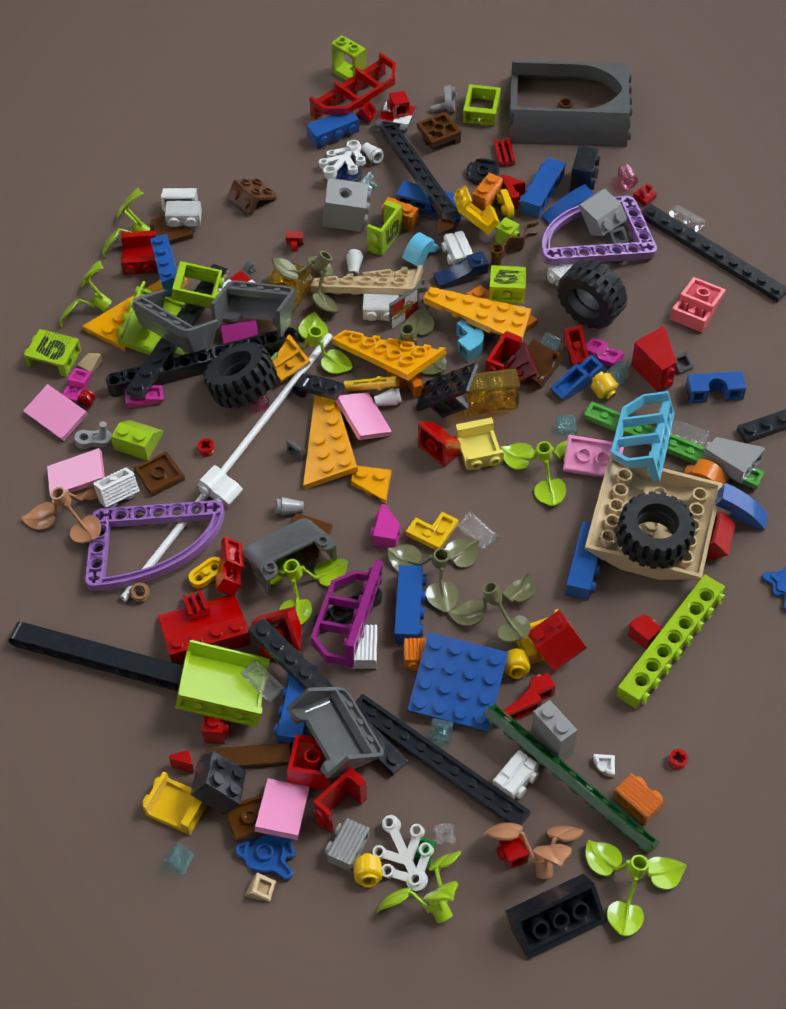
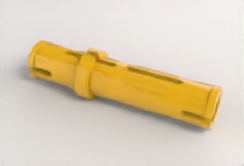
(374, 383)

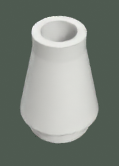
(373, 153)
(354, 260)
(388, 398)

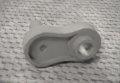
(449, 104)
(99, 438)

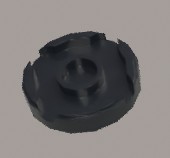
(480, 168)

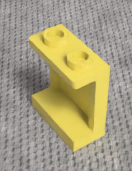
(479, 444)

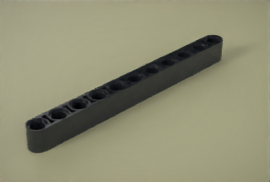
(195, 364)
(96, 655)

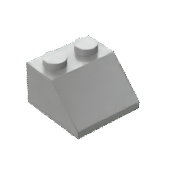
(602, 213)

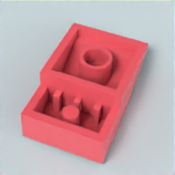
(697, 304)

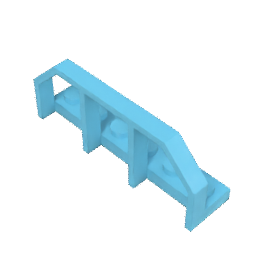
(658, 439)

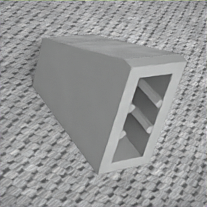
(734, 457)

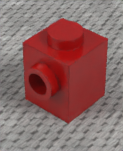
(398, 104)
(644, 630)
(215, 730)
(512, 852)

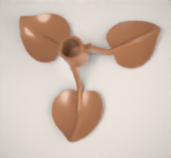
(43, 515)
(546, 855)

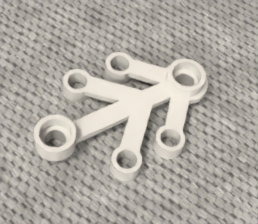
(352, 148)
(405, 855)

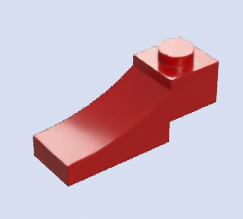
(230, 566)
(539, 689)

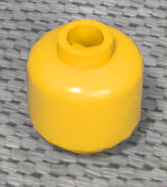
(604, 385)
(517, 664)
(367, 870)

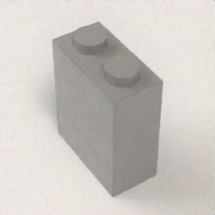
(554, 730)

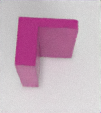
(238, 330)

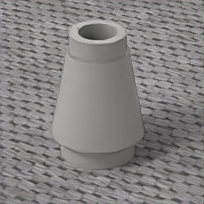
(288, 506)

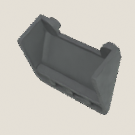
(266, 551)
(336, 728)

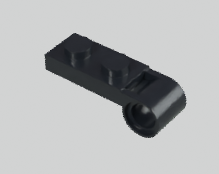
(317, 386)

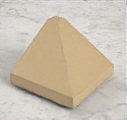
(90, 362)
(261, 888)

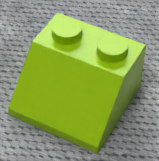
(136, 439)

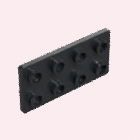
(446, 391)

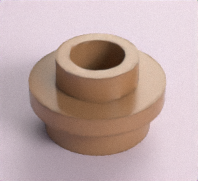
(135, 587)

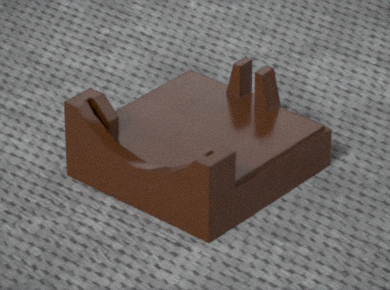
(439, 130)
(545, 360)

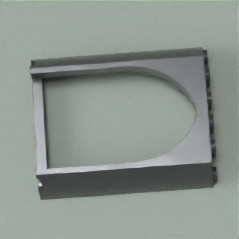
(591, 126)

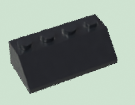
(556, 915)

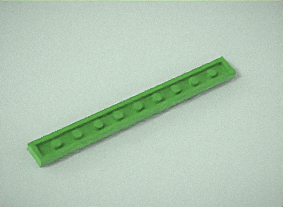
(676, 446)

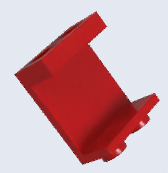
(138, 253)
(504, 349)
(347, 784)

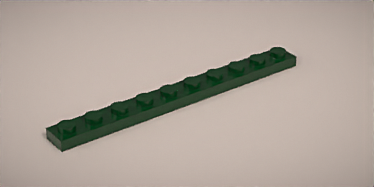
(575, 781)

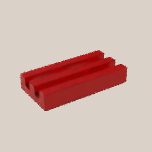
(502, 143)
(193, 598)

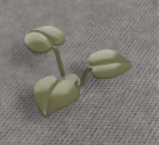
(321, 264)
(421, 323)
(460, 551)
(515, 629)

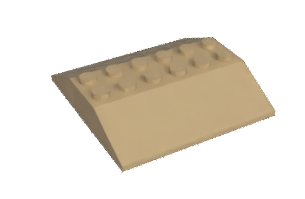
(624, 483)

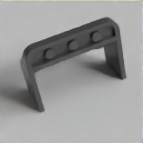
(254, 301)
(185, 336)

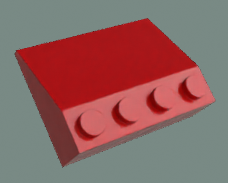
(222, 627)

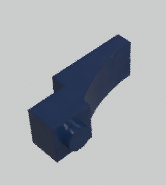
(462, 272)

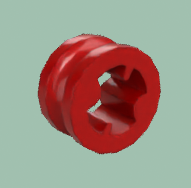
(86, 397)
(206, 452)
(681, 755)

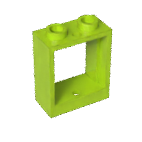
(355, 51)
(488, 116)
(200, 273)

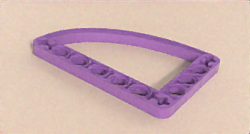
(644, 248)
(161, 568)

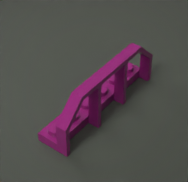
(362, 607)

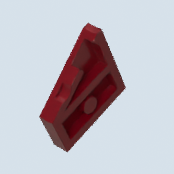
(523, 363)

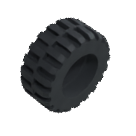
(592, 294)
(240, 375)
(662, 510)

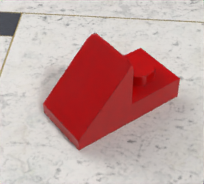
(514, 187)
(575, 343)

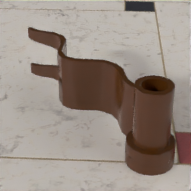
(498, 250)

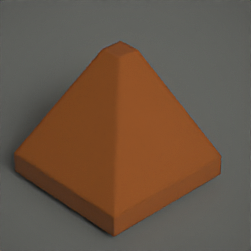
(445, 224)

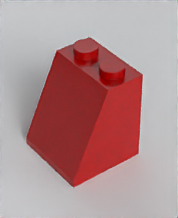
(655, 359)

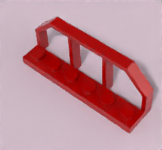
(327, 103)

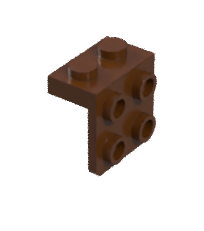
(247, 192)

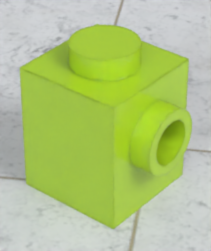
(506, 229)

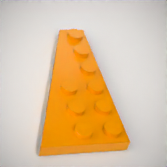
(480, 312)
(107, 324)
(391, 354)
(329, 445)

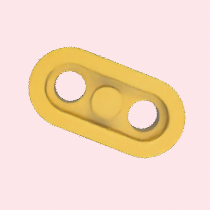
(507, 207)
(204, 572)

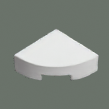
(605, 764)

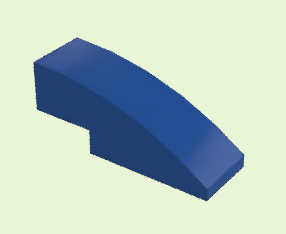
(567, 202)
(577, 378)
(741, 506)

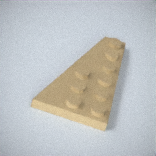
(372, 282)

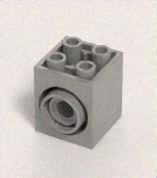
(346, 205)

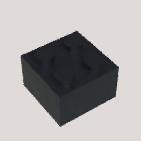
(585, 168)
(218, 783)

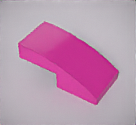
(603, 353)
(77, 382)
(153, 397)

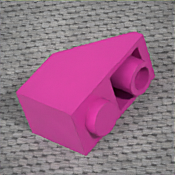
(387, 529)

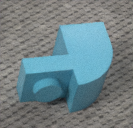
(418, 249)
(470, 342)

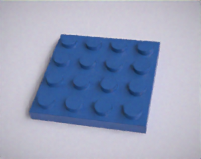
(457, 681)

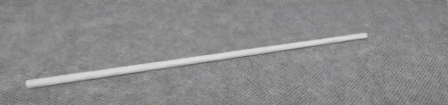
(233, 458)

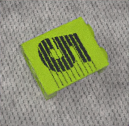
(381, 239)
(507, 284)
(54, 350)

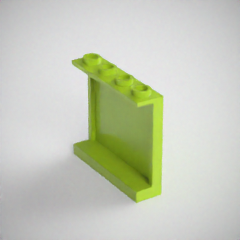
(141, 339)
(214, 684)

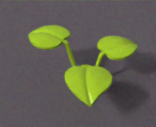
(136, 226)
(99, 299)
(314, 330)
(519, 456)
(324, 571)
(664, 874)
(436, 898)

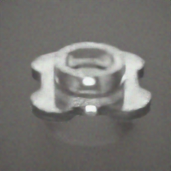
(444, 828)

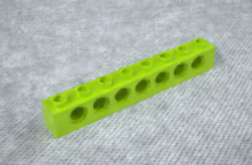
(705, 589)

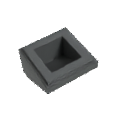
(617, 236)
(683, 362)
(296, 450)

